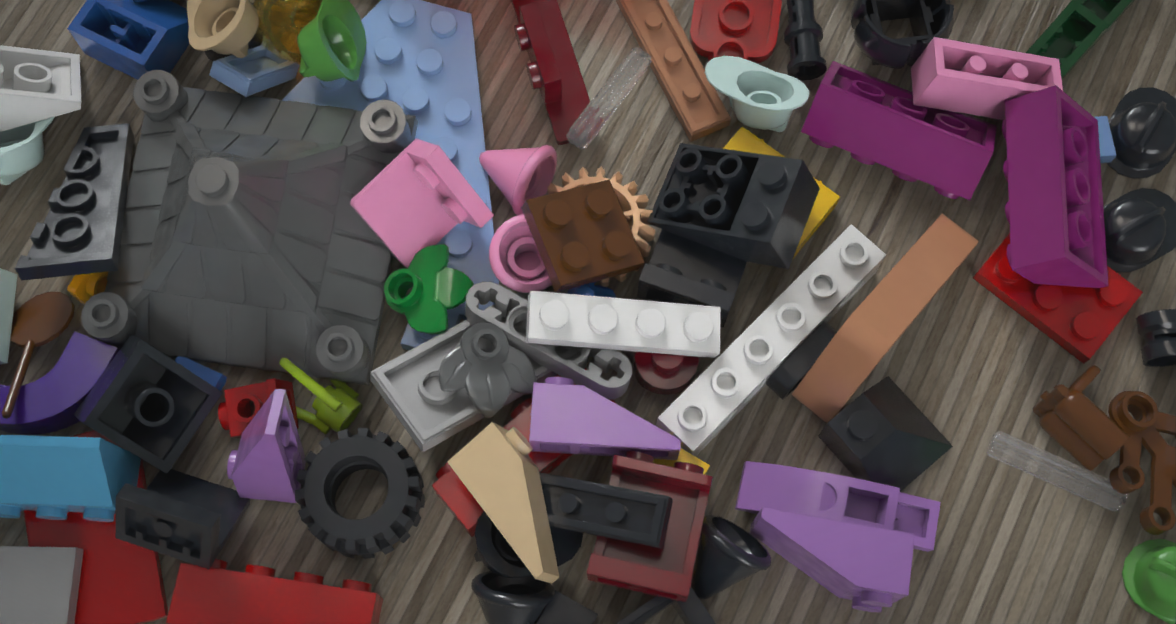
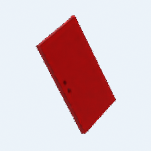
(117, 578)

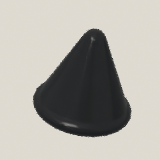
(726, 556)
(511, 599)

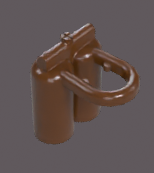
(1079, 423)

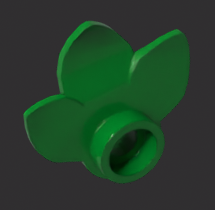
(433, 292)

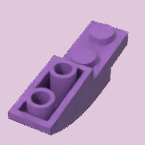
(837, 499)

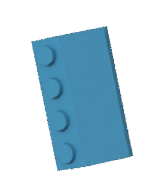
(63, 476)

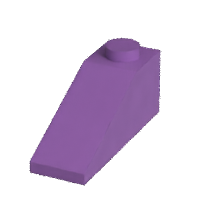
(584, 422)
(268, 454)

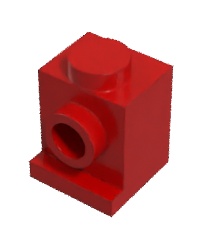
(236, 411)

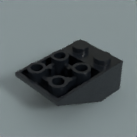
(737, 202)

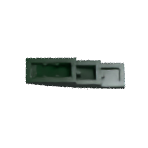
(1078, 30)

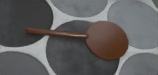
(32, 326)

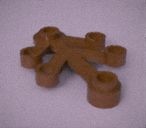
(1145, 430)

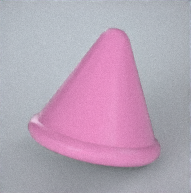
(520, 172)
(516, 257)

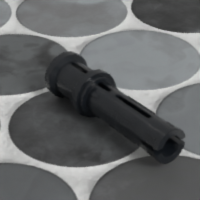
(803, 40)

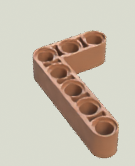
(883, 318)

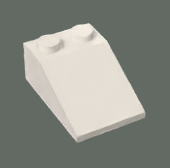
(37, 85)

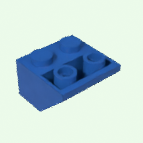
(132, 34)

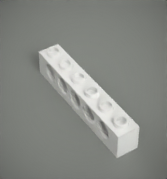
(770, 340)

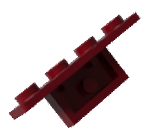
(552, 63)

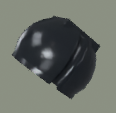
(927, 21)

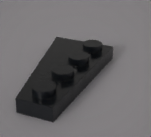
(86, 211)

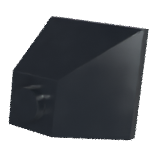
(884, 437)

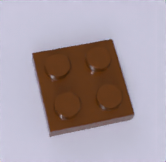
(582, 235)

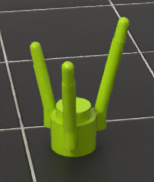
(334, 407)

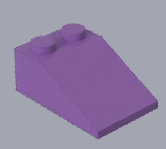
(844, 557)

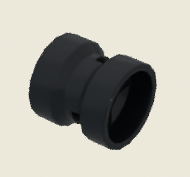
(1159, 336)

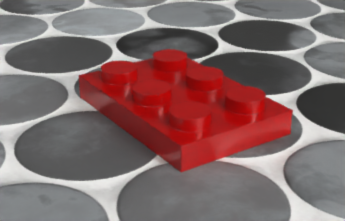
(1069, 315)

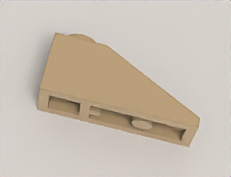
(510, 492)

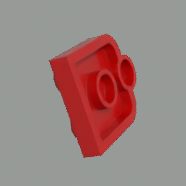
(735, 28)

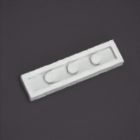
(623, 324)

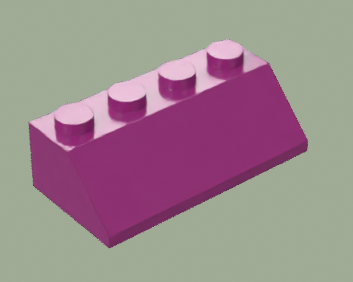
(886, 128)
(1054, 191)

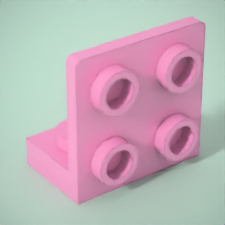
(418, 201)

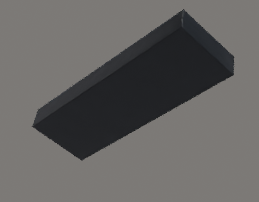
(606, 510)

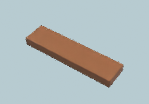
(676, 66)

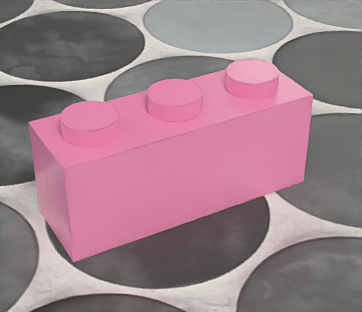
(978, 77)

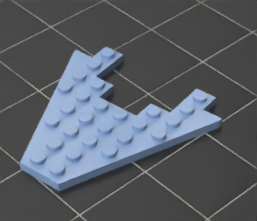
(428, 66)

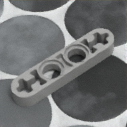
(543, 353)

